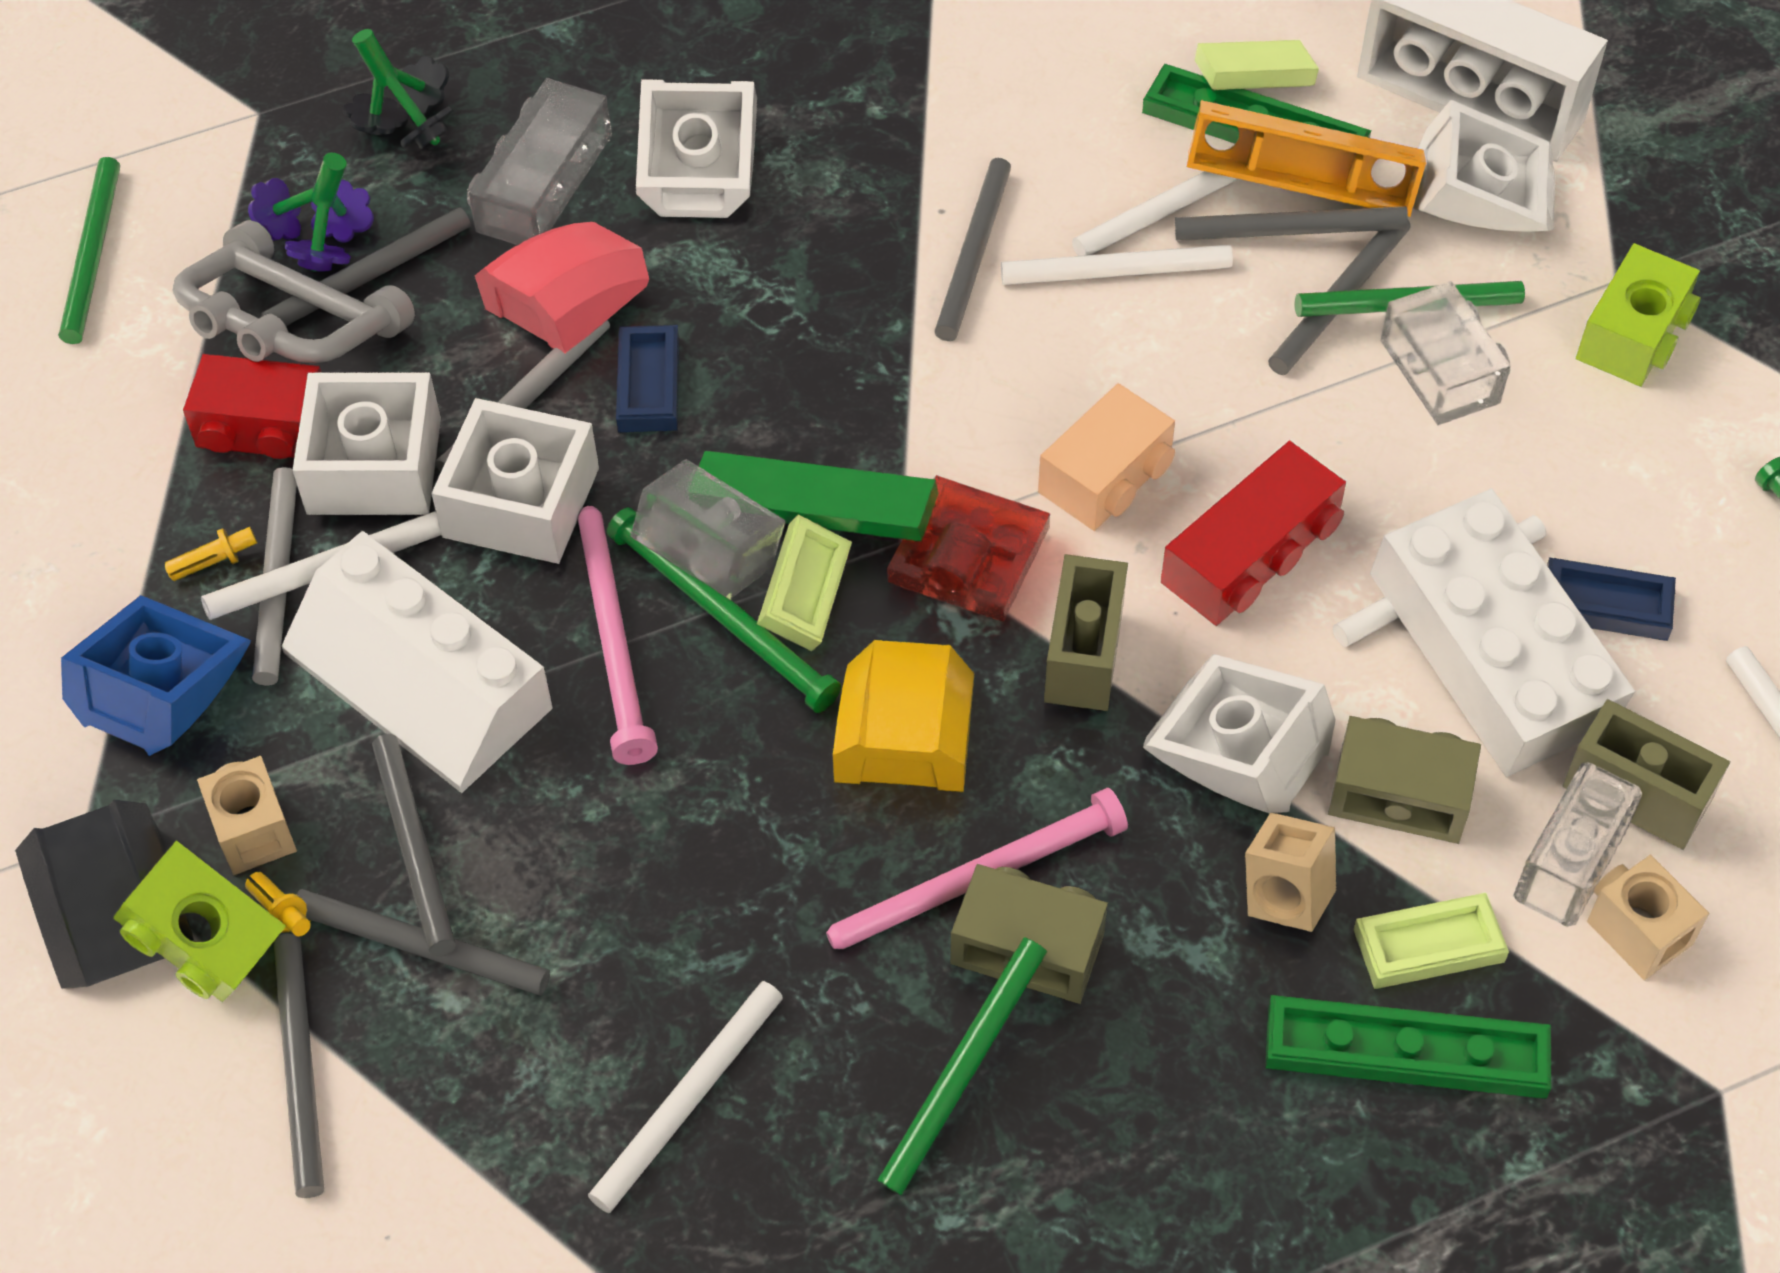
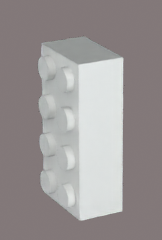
(1487, 58)
(1498, 630)

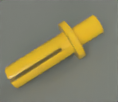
(210, 553)
(287, 908)

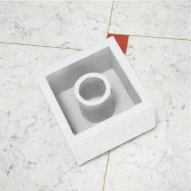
(367, 444)
(516, 480)

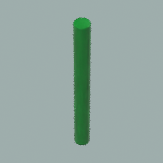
(89, 251)
(1377, 299)
(962, 1066)

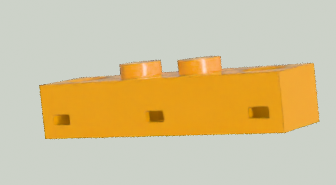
(1305, 158)

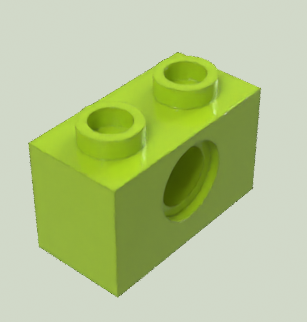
(1638, 315)
(188, 885)

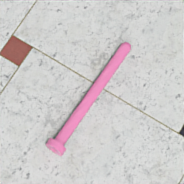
(632, 741)
(1104, 815)

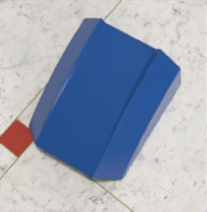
(148, 673)

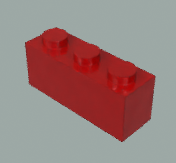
(1253, 533)

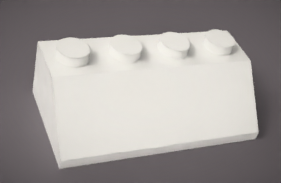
(416, 662)

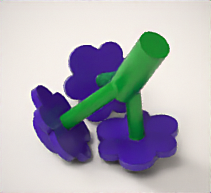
(337, 213)

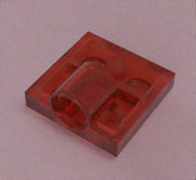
(972, 550)

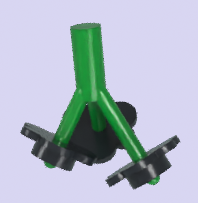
(415, 87)

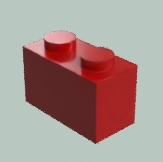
(247, 405)

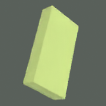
(1256, 64)
(804, 583)
(1430, 940)

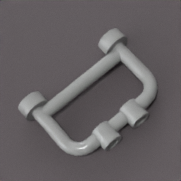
(250, 251)

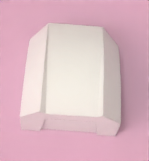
(696, 147)
(1486, 173)
(1246, 732)

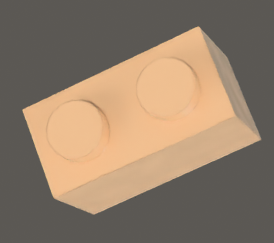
(1107, 457)

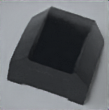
(80, 879)

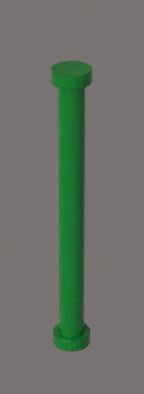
(818, 689)

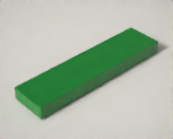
(1178, 95)
(831, 495)
(1409, 1046)

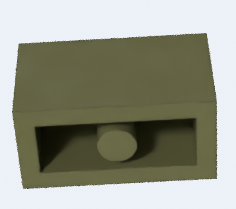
(1085, 632)
(1670, 770)
(1405, 779)
(1007, 906)

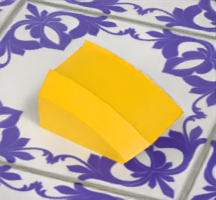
(904, 717)

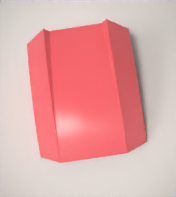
(564, 282)

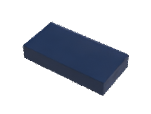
(648, 378)
(1618, 598)

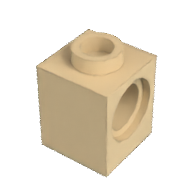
(252, 836)
(1291, 871)
(1639, 940)

